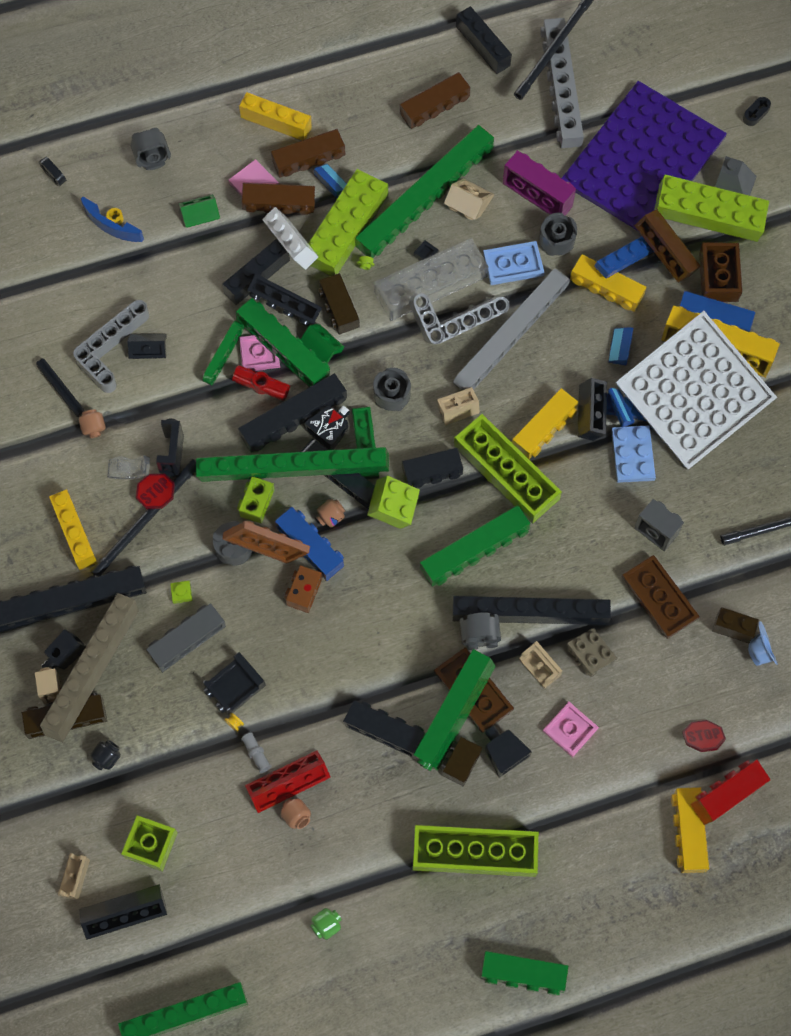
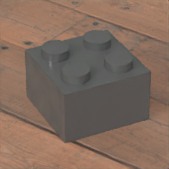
(659, 524)

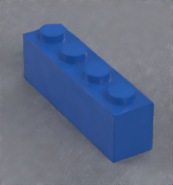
(718, 310)
(320, 555)

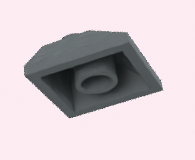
(736, 177)

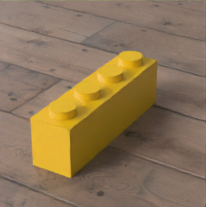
(275, 116)
(614, 288)
(546, 423)
(73, 529)
(691, 832)

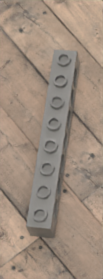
(570, 136)

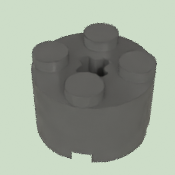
(150, 149)
(558, 234)
(384, 395)
(225, 551)
(480, 631)

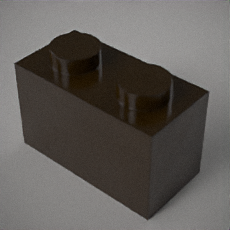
(735, 625)
(462, 761)

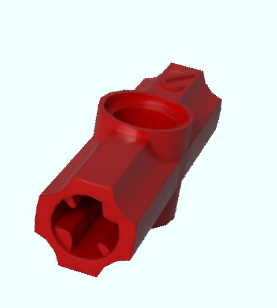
(271, 387)

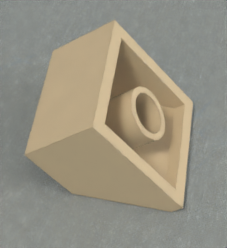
(468, 199)

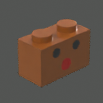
(304, 589)

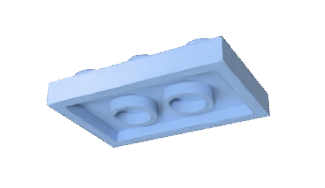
(513, 263)
(633, 454)

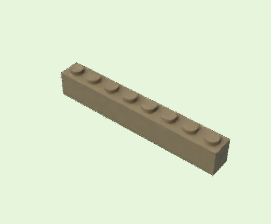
(89, 668)

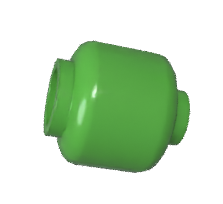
(326, 923)

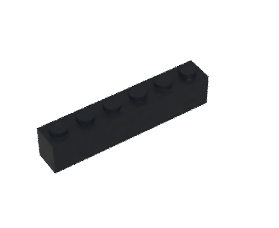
(292, 413)

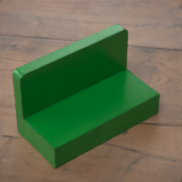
(199, 211)
(321, 342)

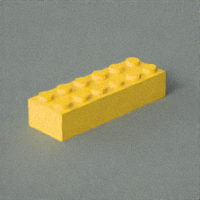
(755, 349)

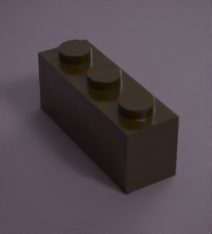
(338, 304)

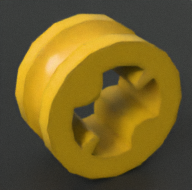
(115, 211)
(234, 722)

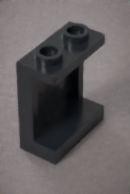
(171, 464)
(234, 685)

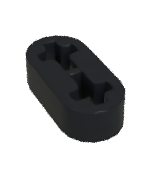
(759, 113)
(52, 171)

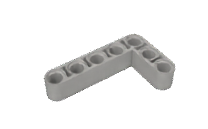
(457, 320)
(107, 343)

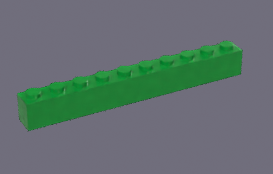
(424, 192)
(292, 464)

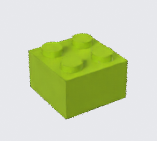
(393, 502)
(149, 843)

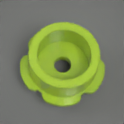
(365, 262)

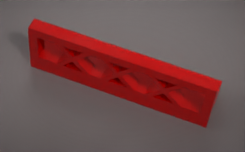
(289, 783)

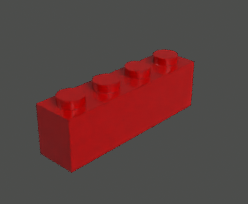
(729, 792)

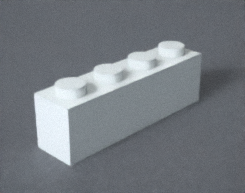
(290, 238)

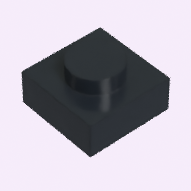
(425, 250)

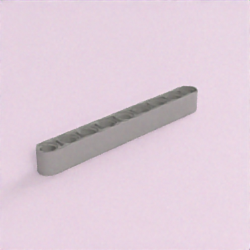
(512, 330)

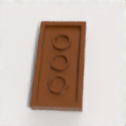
(266, 542)

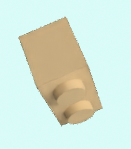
(48, 684)

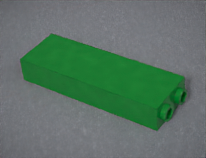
(454, 710)

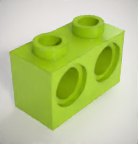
(259, 500)

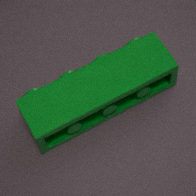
(524, 972)

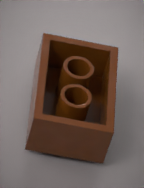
(720, 271)

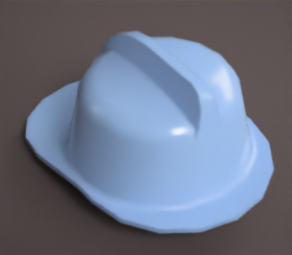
(760, 648)

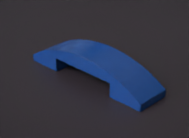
(127, 232)

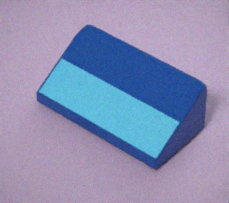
(330, 179)
(620, 346)
(620, 407)

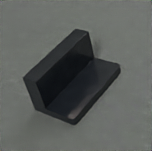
(147, 346)

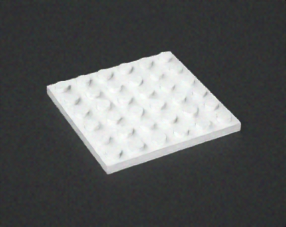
(696, 390)

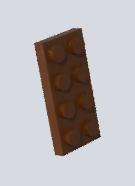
(660, 596)
(491, 703)

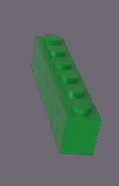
(282, 343)
(474, 546)
(186, 1012)

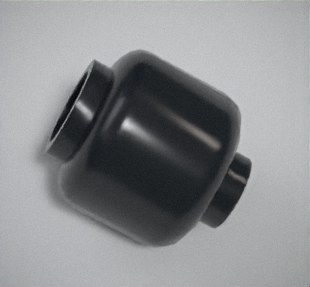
(105, 755)

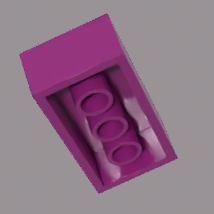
(538, 184)

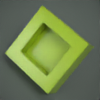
(181, 592)

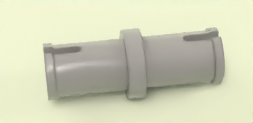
(256, 752)

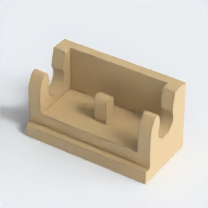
(458, 406)
(540, 665)
(74, 876)

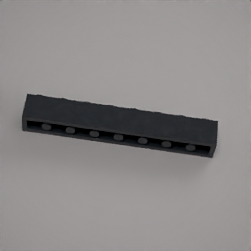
(71, 597)
(535, 609)

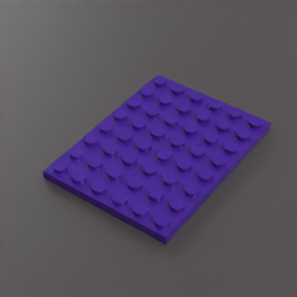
(638, 147)

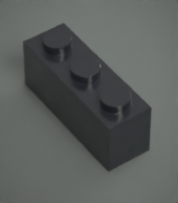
(592, 409)
(433, 468)

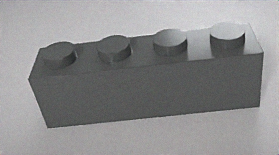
(186, 637)

